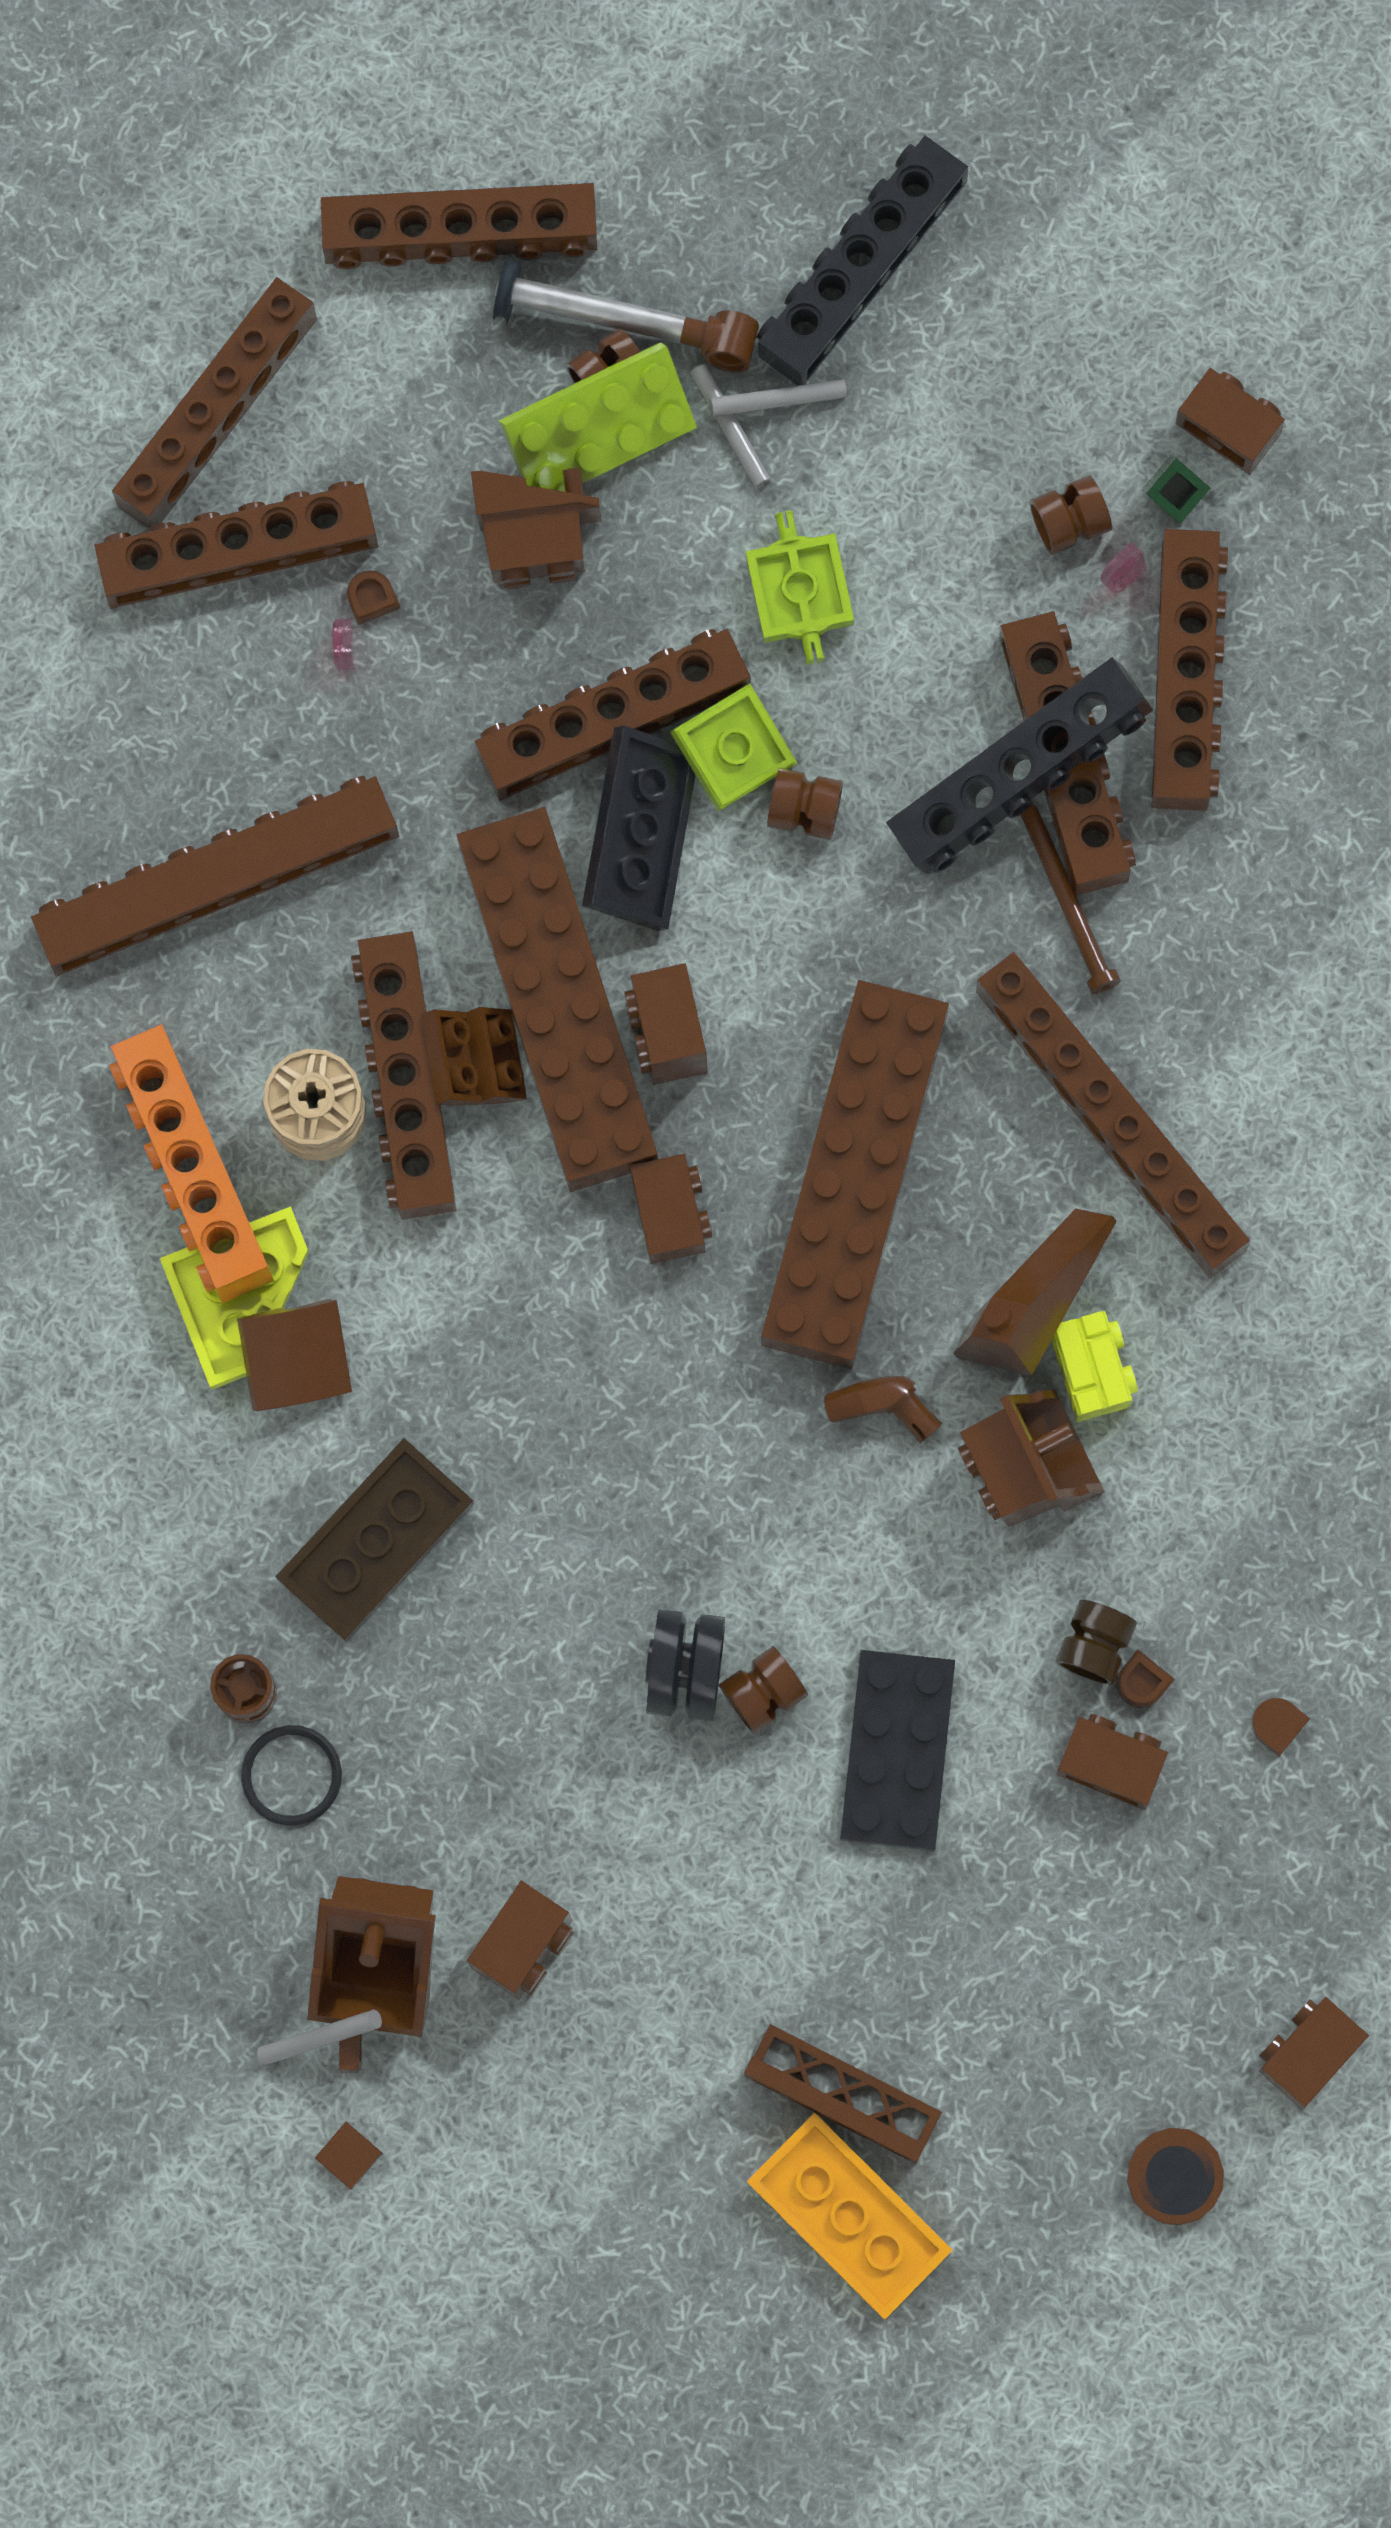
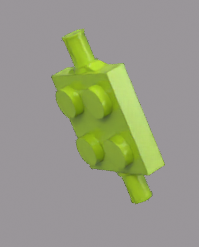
(799, 587)

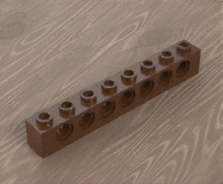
(1112, 1115)

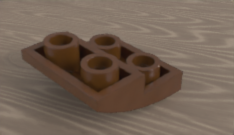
(473, 1056)
(294, 1355)

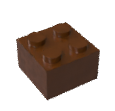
(669, 1024)
(521, 1941)

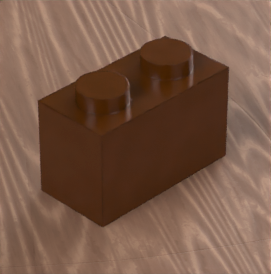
(1230, 420)
(669, 1208)
(1113, 1761)
(1312, 2051)

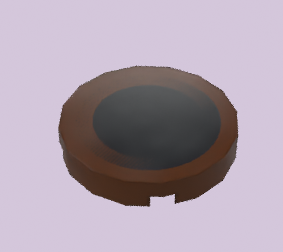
(1175, 2176)

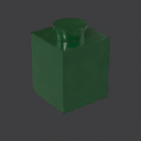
(1176, 488)

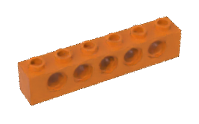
(152, 1056)

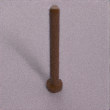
(1102, 977)

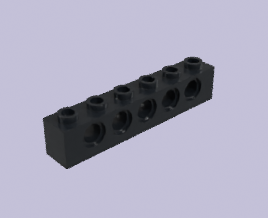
(801, 355)
(1031, 740)

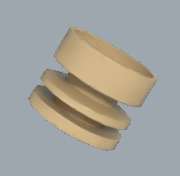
(340, 1112)

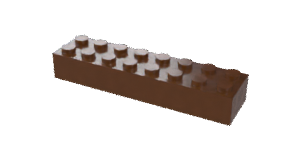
(557, 998)
(855, 1174)

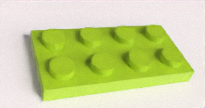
(600, 420)

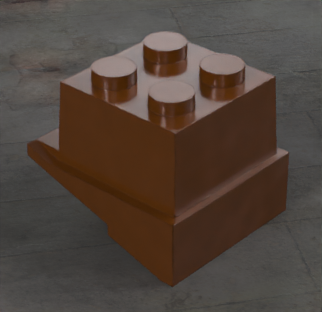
(533, 528)
(1029, 1458)
(373, 1955)

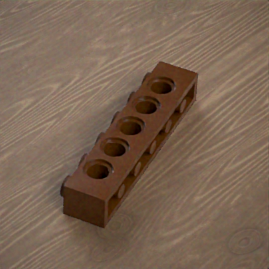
(437, 210)
(215, 404)
(1185, 554)
(219, 564)
(683, 698)
(1087, 866)
(398, 958)

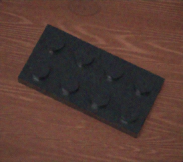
(640, 829)
(897, 1750)

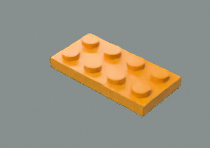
(849, 2216)

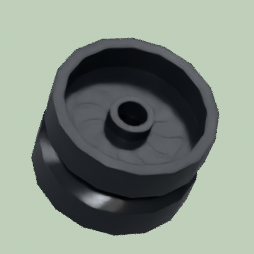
(680, 1664)

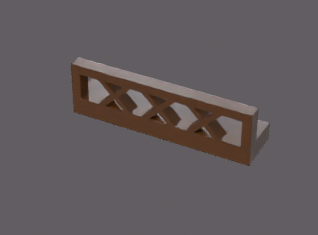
(835, 2110)

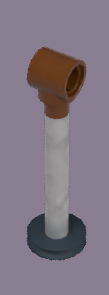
(724, 340)

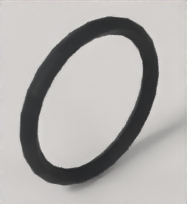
(289, 1819)

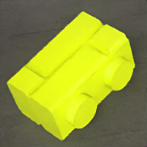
(1092, 1366)

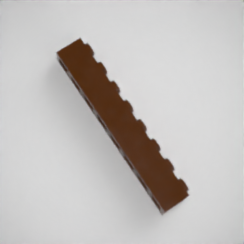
(214, 875)

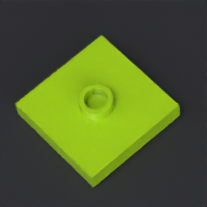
(733, 747)

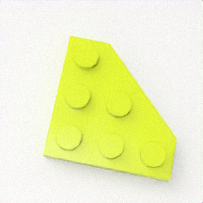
(214, 1323)

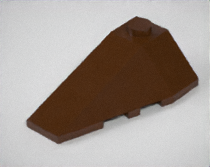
(1029, 1307)

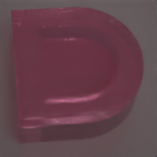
(1124, 569)
(343, 643)

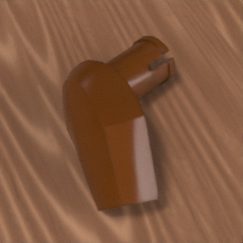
(880, 1396)

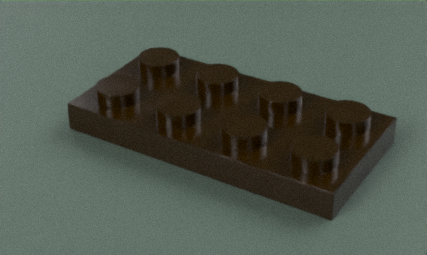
(374, 1540)

